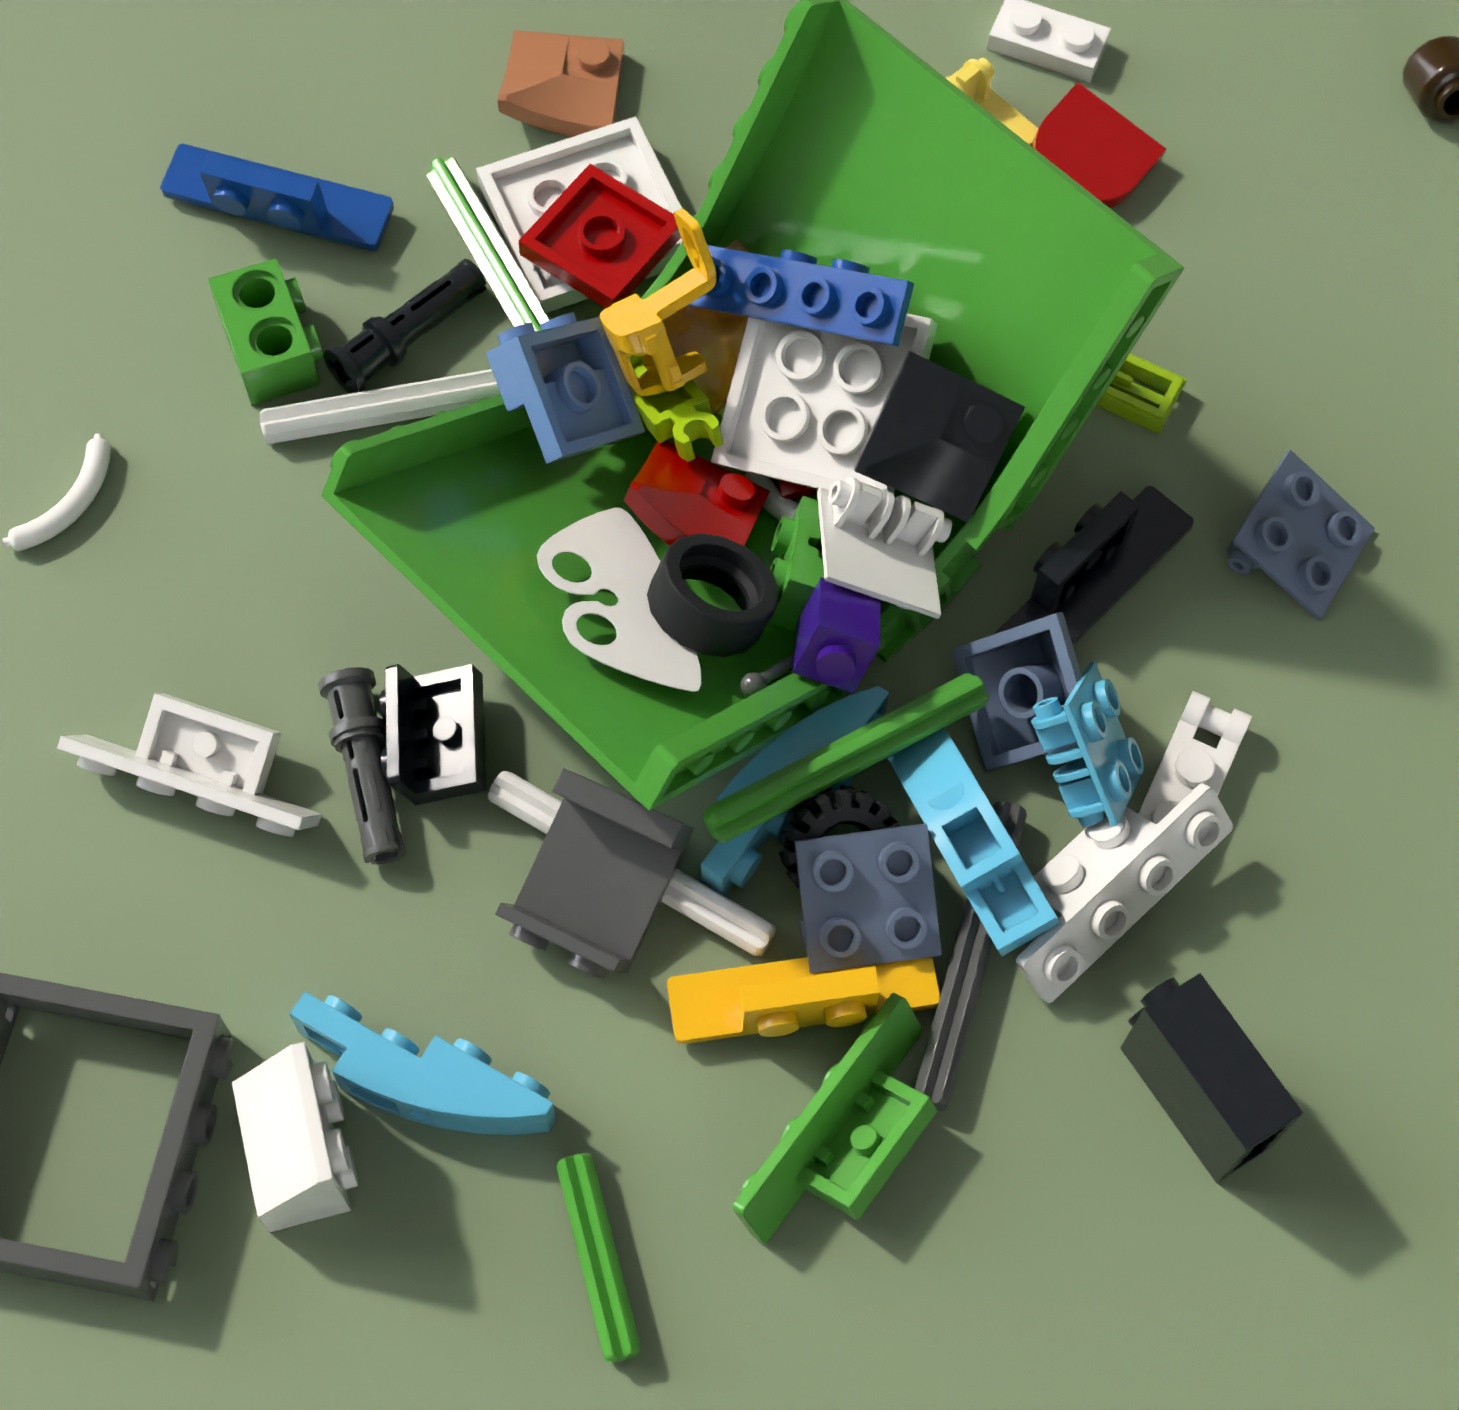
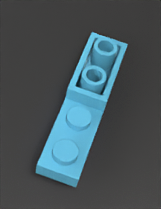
(973, 842)
(738, 858)
(443, 1088)

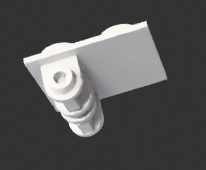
(881, 544)

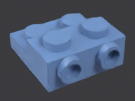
(566, 384)

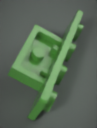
(848, 1132)

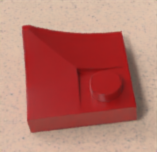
(693, 497)

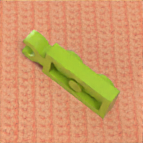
(677, 414)

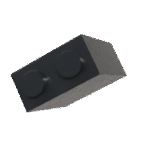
(1208, 1075)

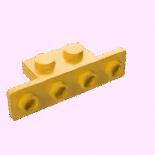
(785, 996)

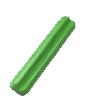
(598, 1258)

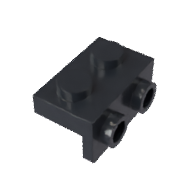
(434, 733)

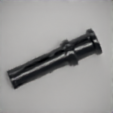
(385, 339)

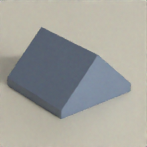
(1018, 672)

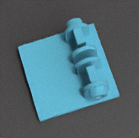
(1090, 729)

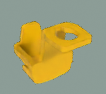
(637, 327)

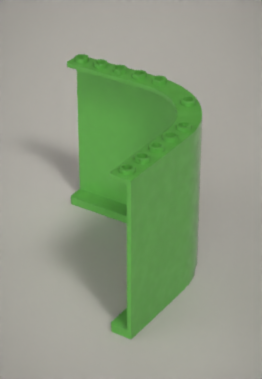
(837, 158)

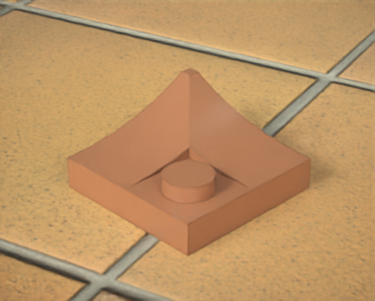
(562, 81)

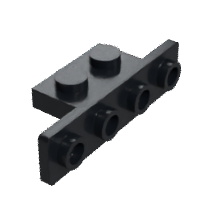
(1103, 559)

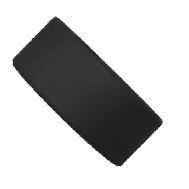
(698, 623)

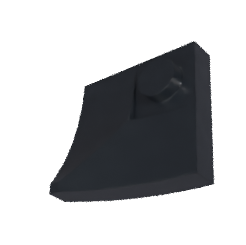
(938, 436)

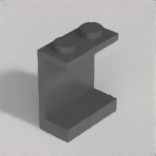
(597, 876)

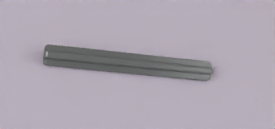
(961, 988)

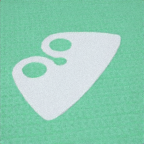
(625, 565)

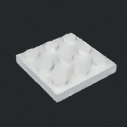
(530, 182)
(810, 400)

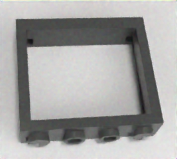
(188, 1125)

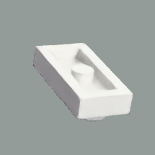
(1048, 39)

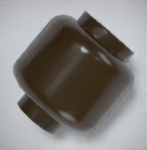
(1434, 78)

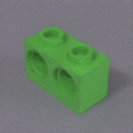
(263, 331)

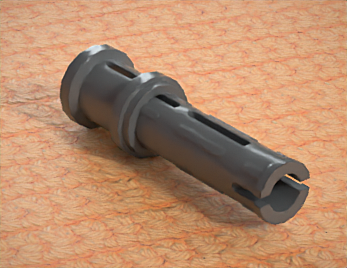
(359, 738)

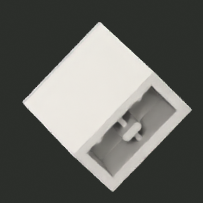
(290, 1139)

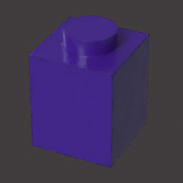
(836, 636)

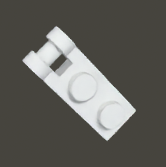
(1191, 761)

